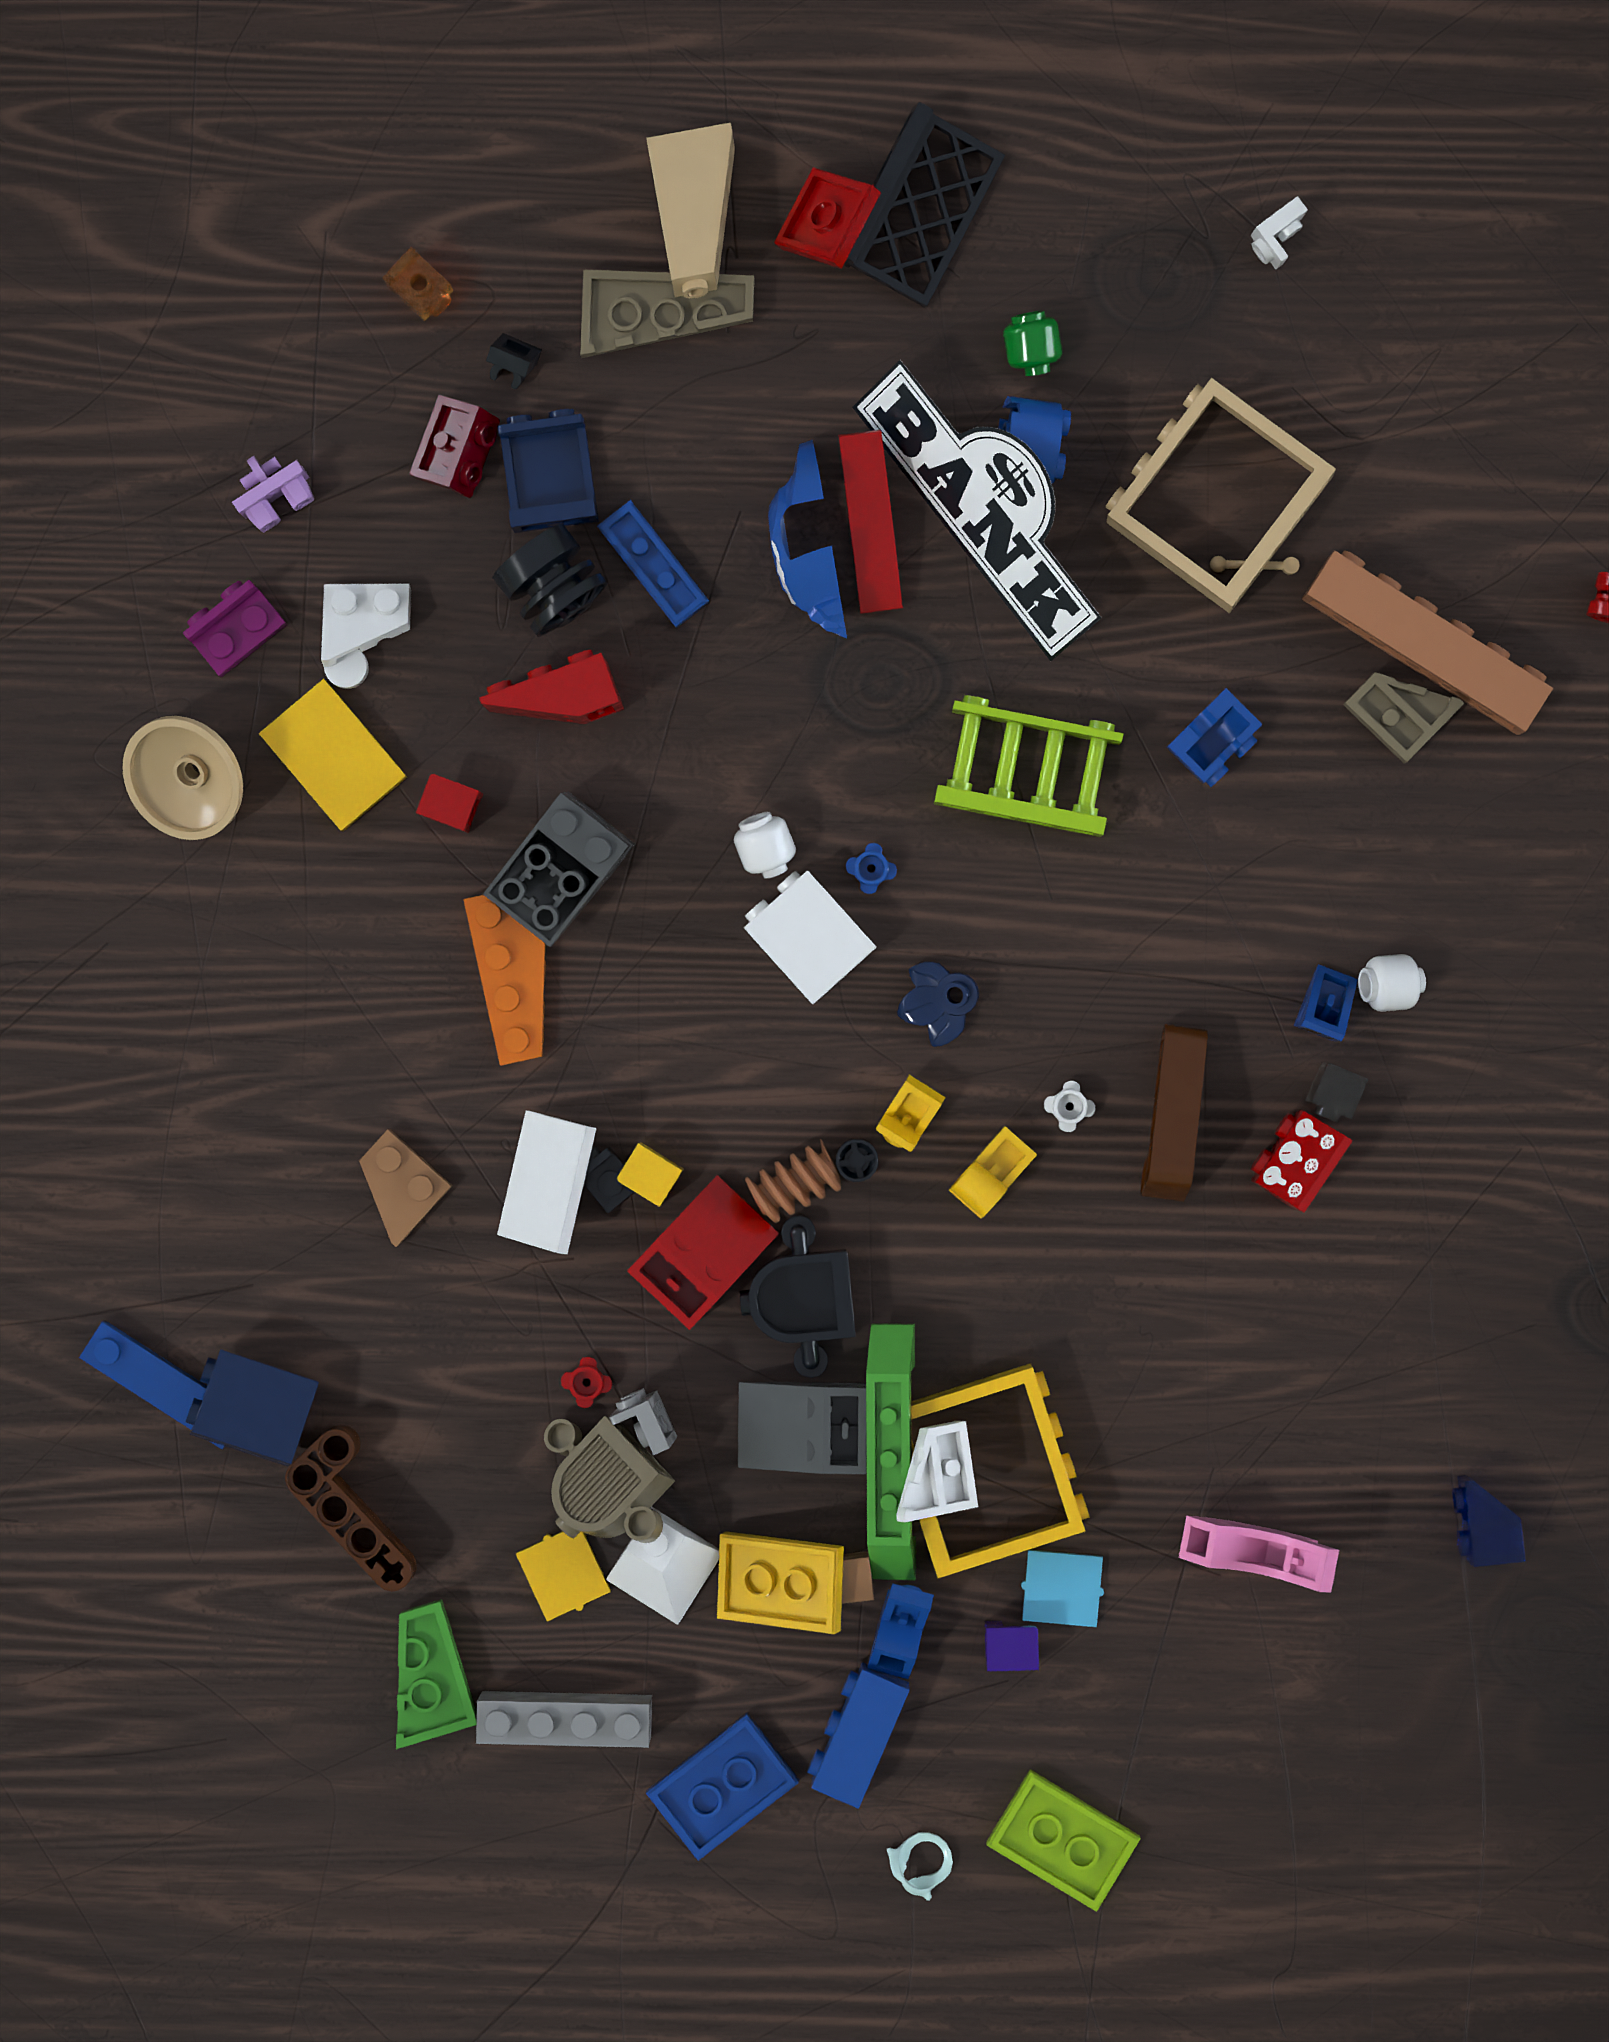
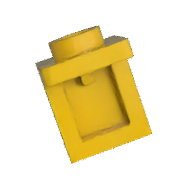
(909, 1114)

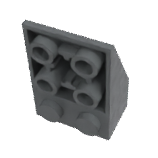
(558, 868)
(803, 1427)

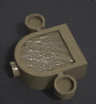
(605, 1482)

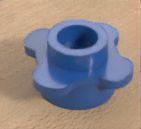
(874, 856)

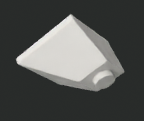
(666, 1571)

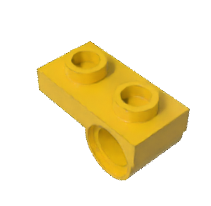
(992, 1172)

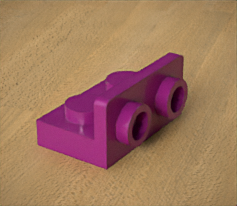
(234, 626)

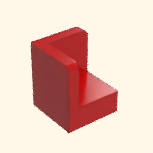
(449, 803)

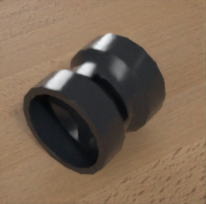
(862, 1160)

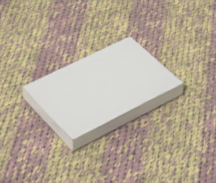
(546, 1182)

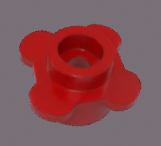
(574, 1382)

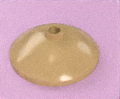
(168, 788)

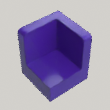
(1011, 1647)

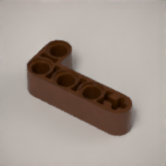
(1175, 1114)
(358, 1513)

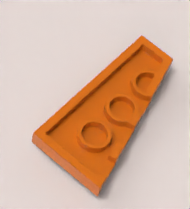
(512, 979)

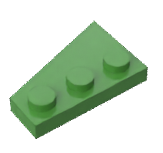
(432, 1681)

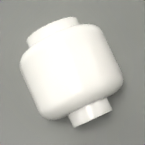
(764, 844)
(1391, 982)

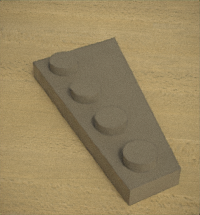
(641, 309)

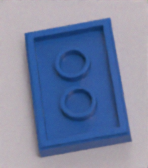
(722, 1786)

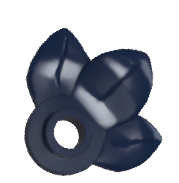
(932, 1004)

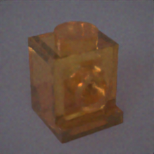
(406, 272)

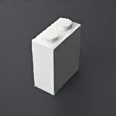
(808, 935)

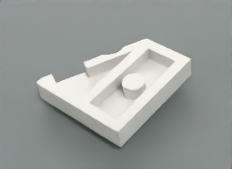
(362, 616)
(939, 1474)

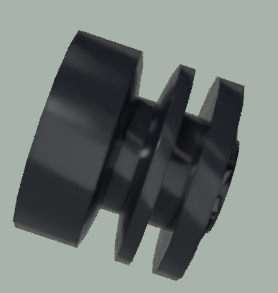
(545, 574)

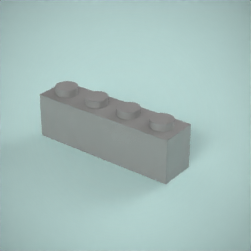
(564, 1719)

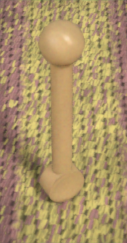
(1289, 565)

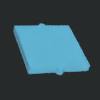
(1062, 1588)

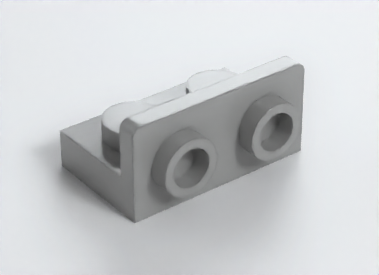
(654, 1423)

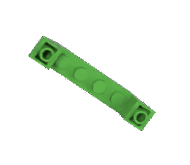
(889, 1449)

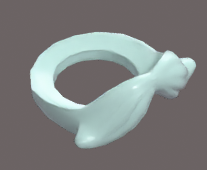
(922, 1885)

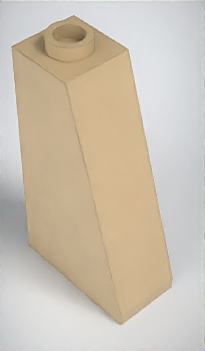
(692, 195)

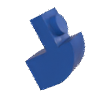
(900, 1630)

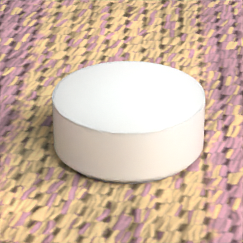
(349, 671)

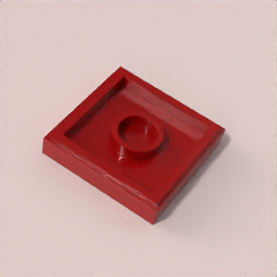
(827, 217)

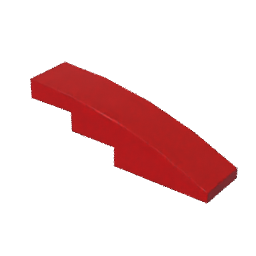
(870, 521)

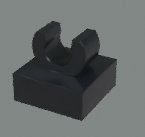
(513, 356)

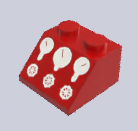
(1299, 1159)

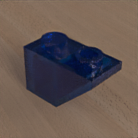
(1489, 1530)

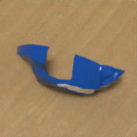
(810, 577)

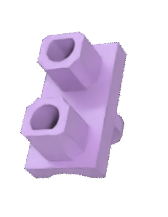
(288, 482)

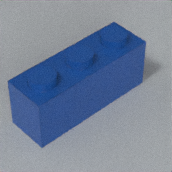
(858, 1734)

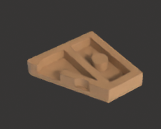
(401, 1185)

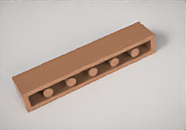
(1427, 642)

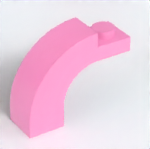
(1259, 1551)

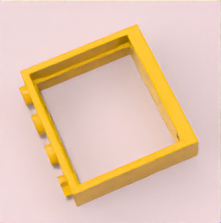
(1060, 1464)

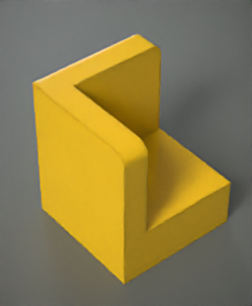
(649, 1174)

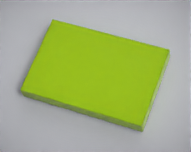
(1063, 1840)

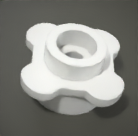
(1057, 1103)

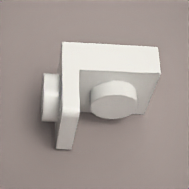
(1282, 225)

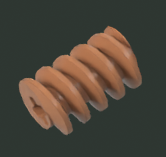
(795, 1183)

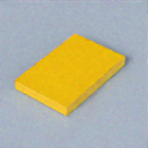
(333, 755)
(780, 1582)

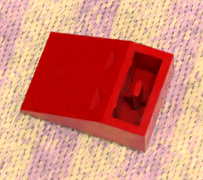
(566, 694)
(703, 1252)

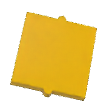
(563, 1573)

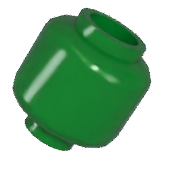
(1032, 342)

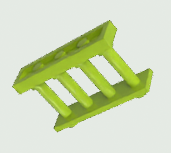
(1000, 800)

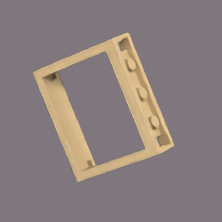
(1149, 466)

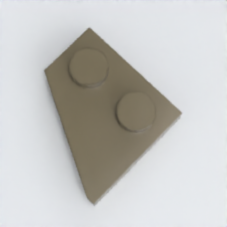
(1400, 713)

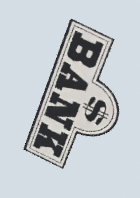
(989, 498)

